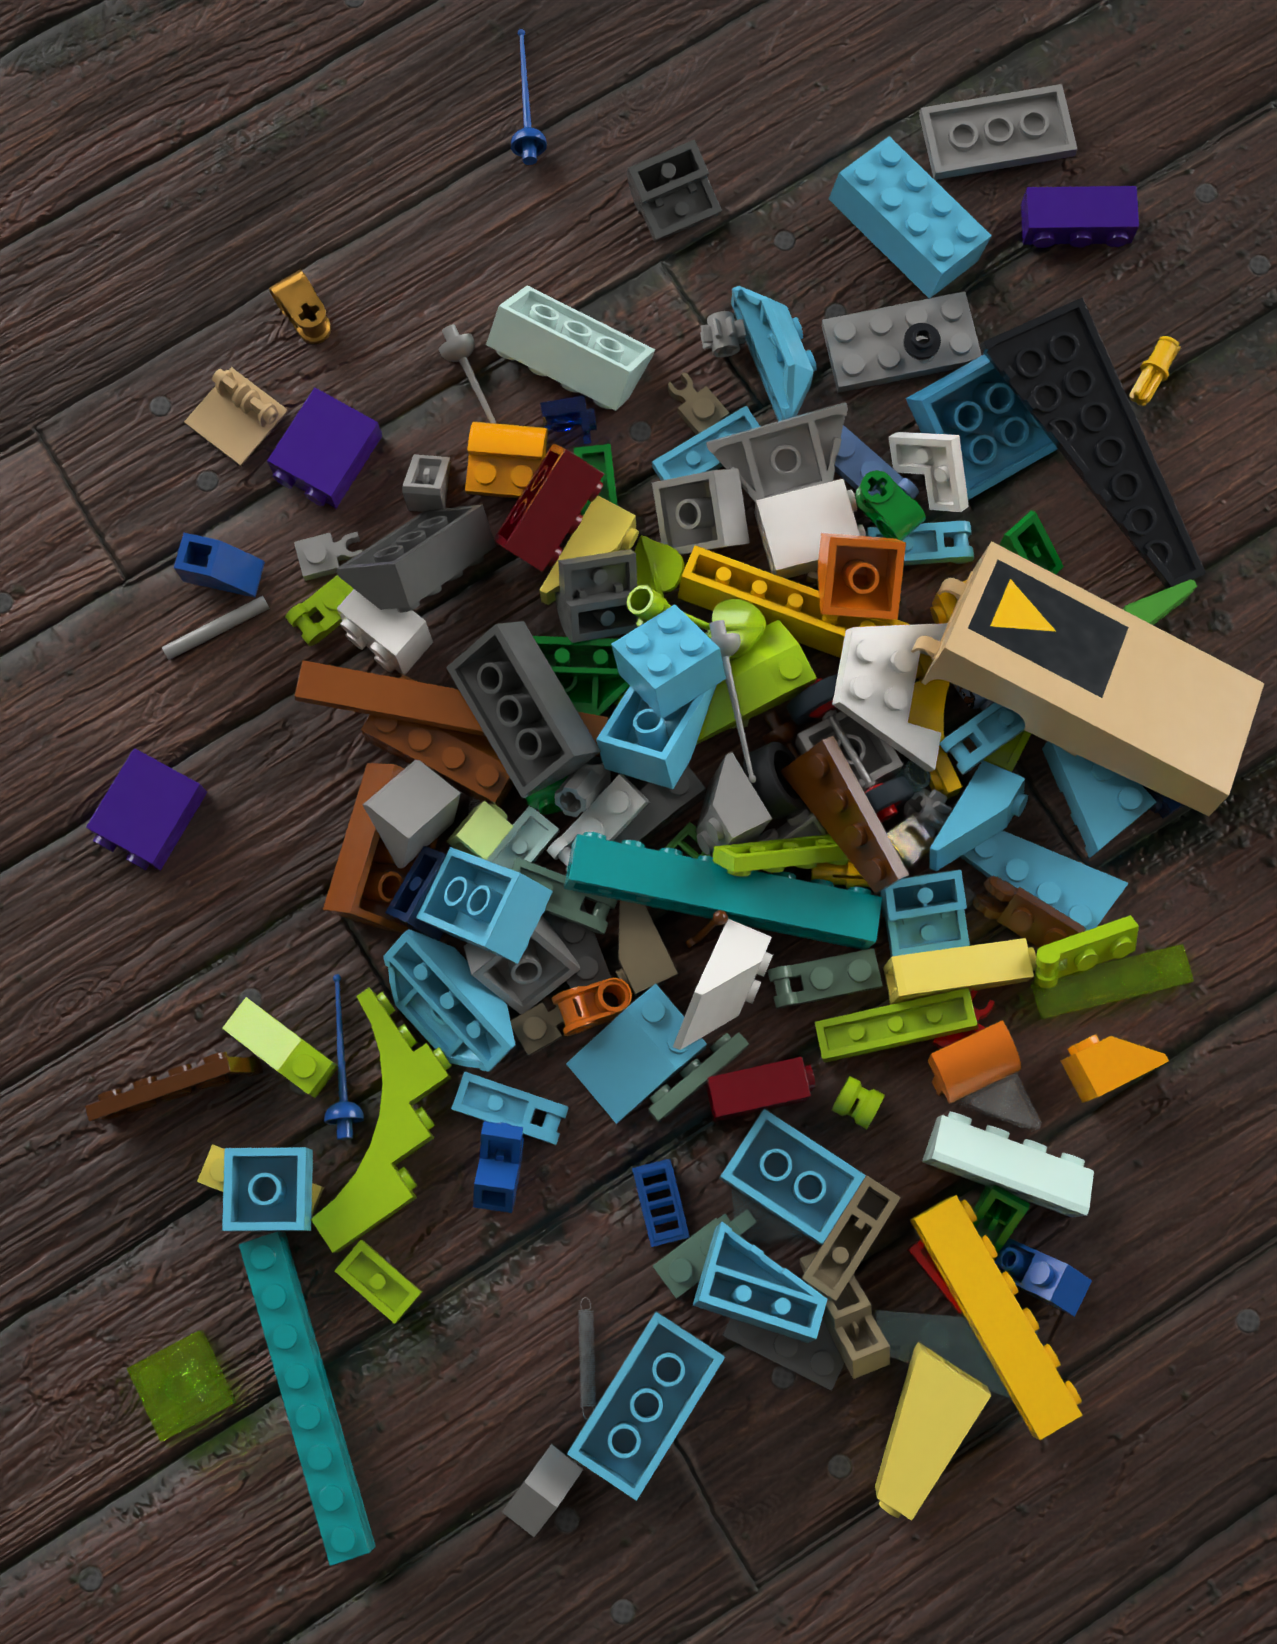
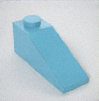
(979, 814)

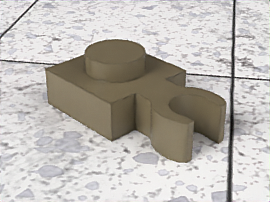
(699, 408)
(537, 1028)

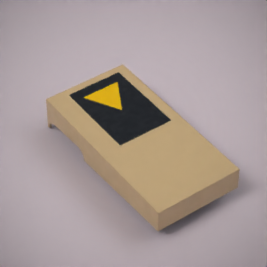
(1096, 679)

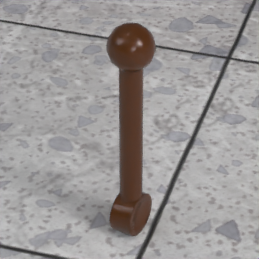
(719, 918)

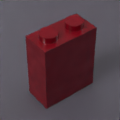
(759, 1088)

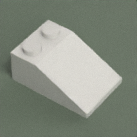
(726, 982)

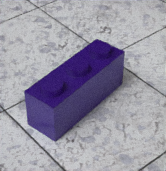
(1079, 215)

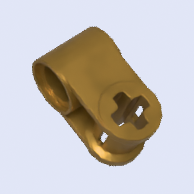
(301, 305)

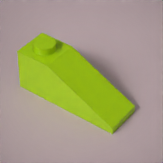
(280, 1047)

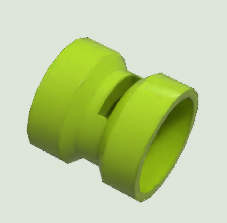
(866, 1107)

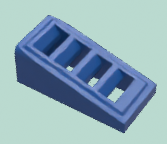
(653, 1169)

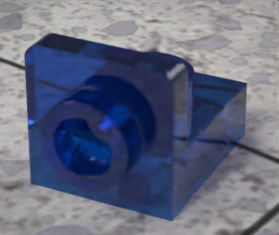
(566, 413)

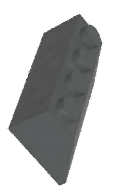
(420, 557)
(522, 708)

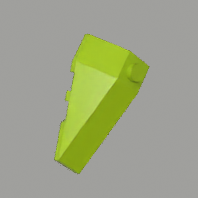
(762, 678)

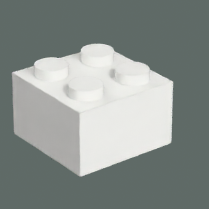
(392, 636)

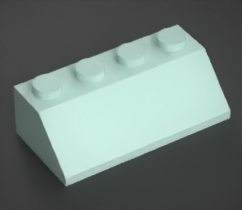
(569, 347)
(1015, 1167)

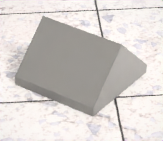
(412, 811)

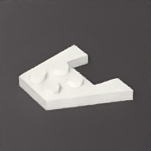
(878, 686)

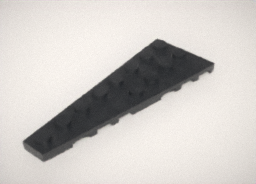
(1079, 402)

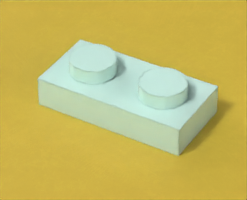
(525, 840)

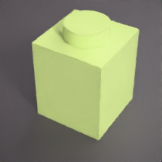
(481, 831)

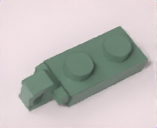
(685, 1263)

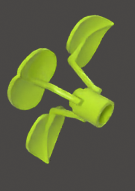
(661, 572)

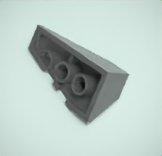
(663, 807)

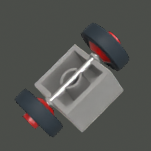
(868, 755)

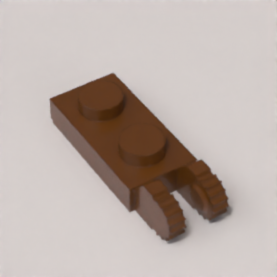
(1025, 913)

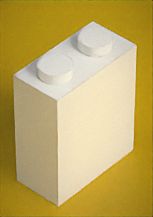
(794, 524)

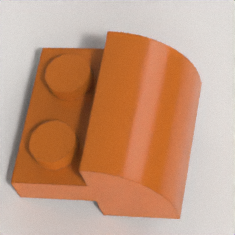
(974, 1062)

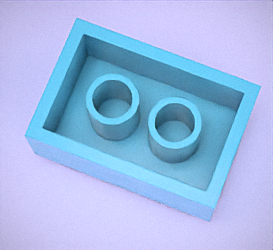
(484, 904)
(792, 1177)

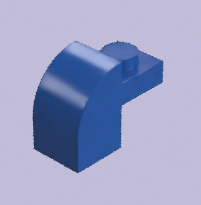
(498, 1166)

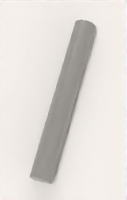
(215, 627)

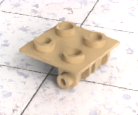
(235, 415)

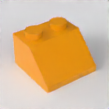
(1107, 1064)

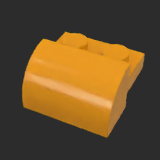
(503, 458)

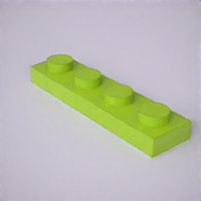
(777, 854)
(896, 1025)

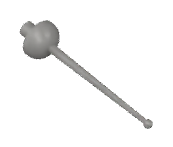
(458, 349)
(728, 646)

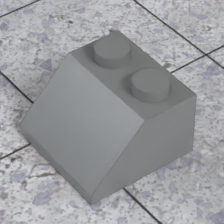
(701, 511)
(730, 809)
(539, 972)

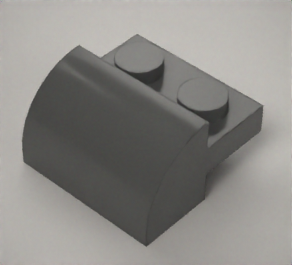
(673, 191)
(596, 594)

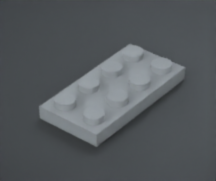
(998, 131)
(870, 349)

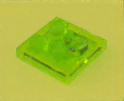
(181, 1385)

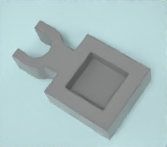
(321, 556)

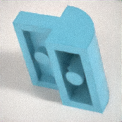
(925, 913)

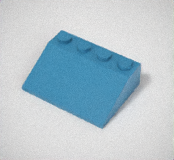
(991, 420)

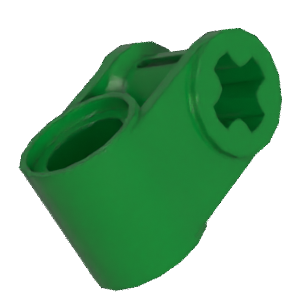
(890, 511)

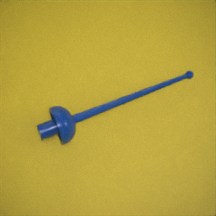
(527, 141)
(342, 1113)

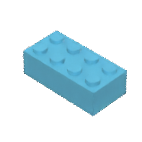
(909, 217)
(646, 1405)

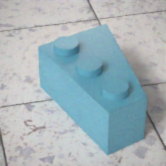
(1098, 798)

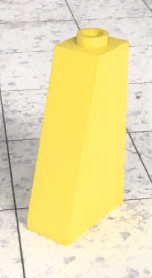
(958, 968)
(928, 1427)

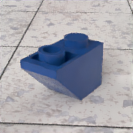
(218, 565)
(1043, 1276)

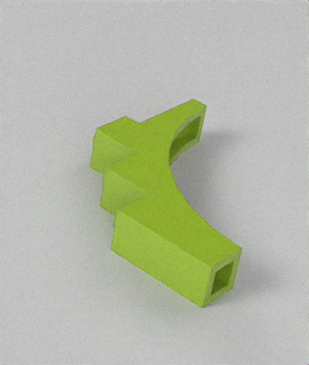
(378, 1185)

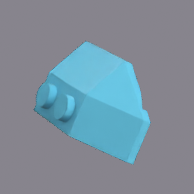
(776, 350)
(447, 1003)

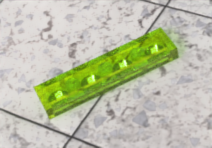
(1115, 982)

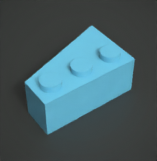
(756, 1290)

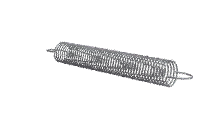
(585, 1326)

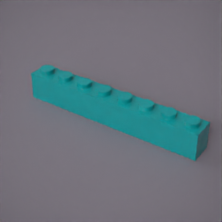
(702, 887)
(307, 1398)

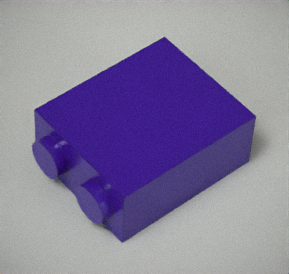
(324, 449)
(146, 810)

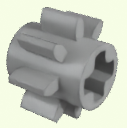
(723, 334)
(928, 810)

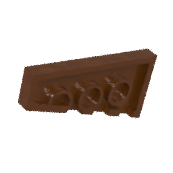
(839, 803)
(176, 1086)

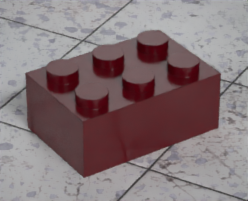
(549, 507)

